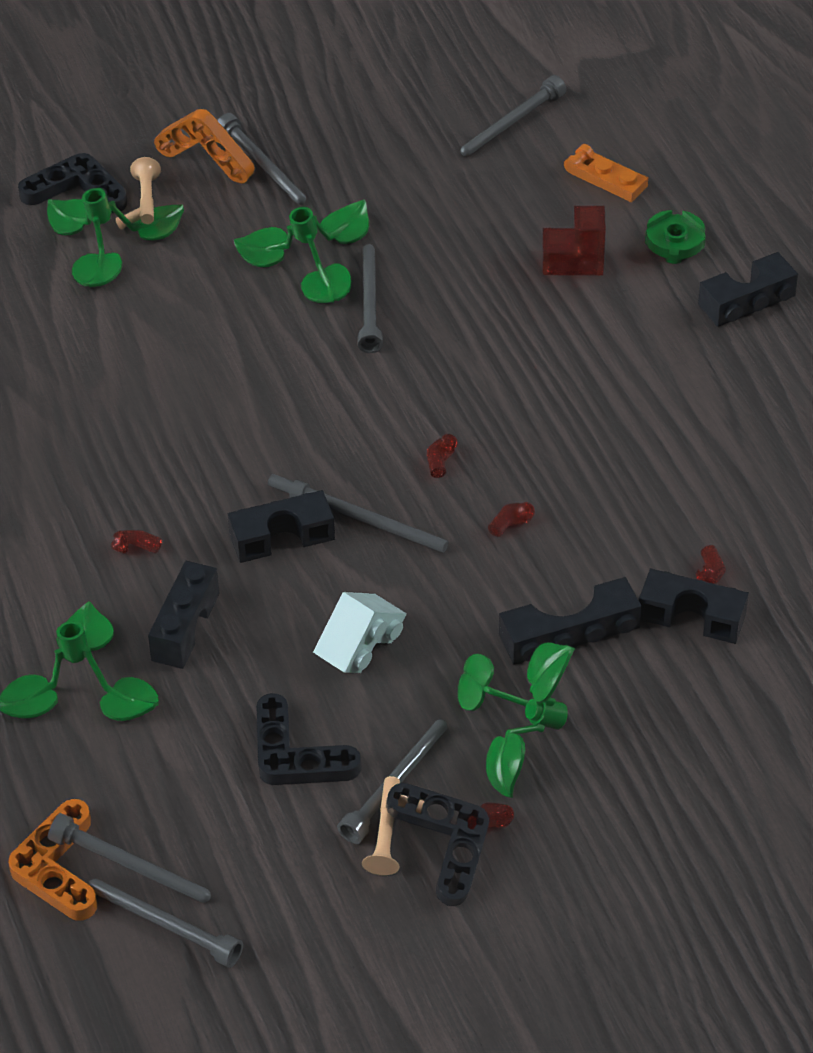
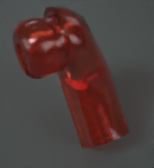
(439, 453)
(511, 515)
(135, 537)
(714, 565)
(499, 815)

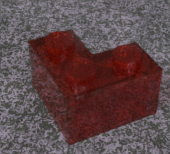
(578, 248)

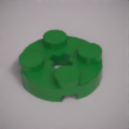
(675, 247)

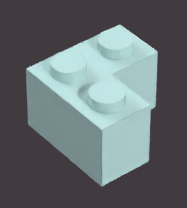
(355, 628)

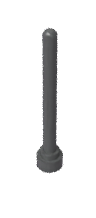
(551, 89)
(234, 129)
(369, 337)
(356, 825)
(66, 831)
(224, 948)

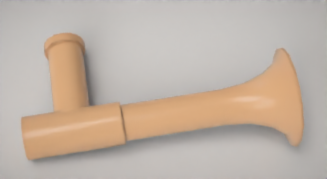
(144, 170)
(381, 861)

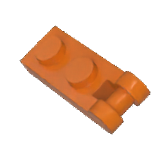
(606, 173)

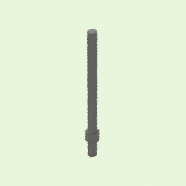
(299, 487)

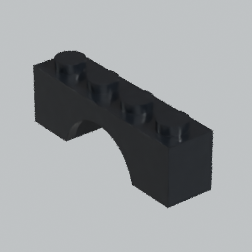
(609, 613)

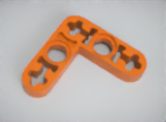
(199, 127)
(45, 866)

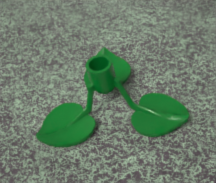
(71, 216)
(327, 284)
(77, 637)
(544, 673)

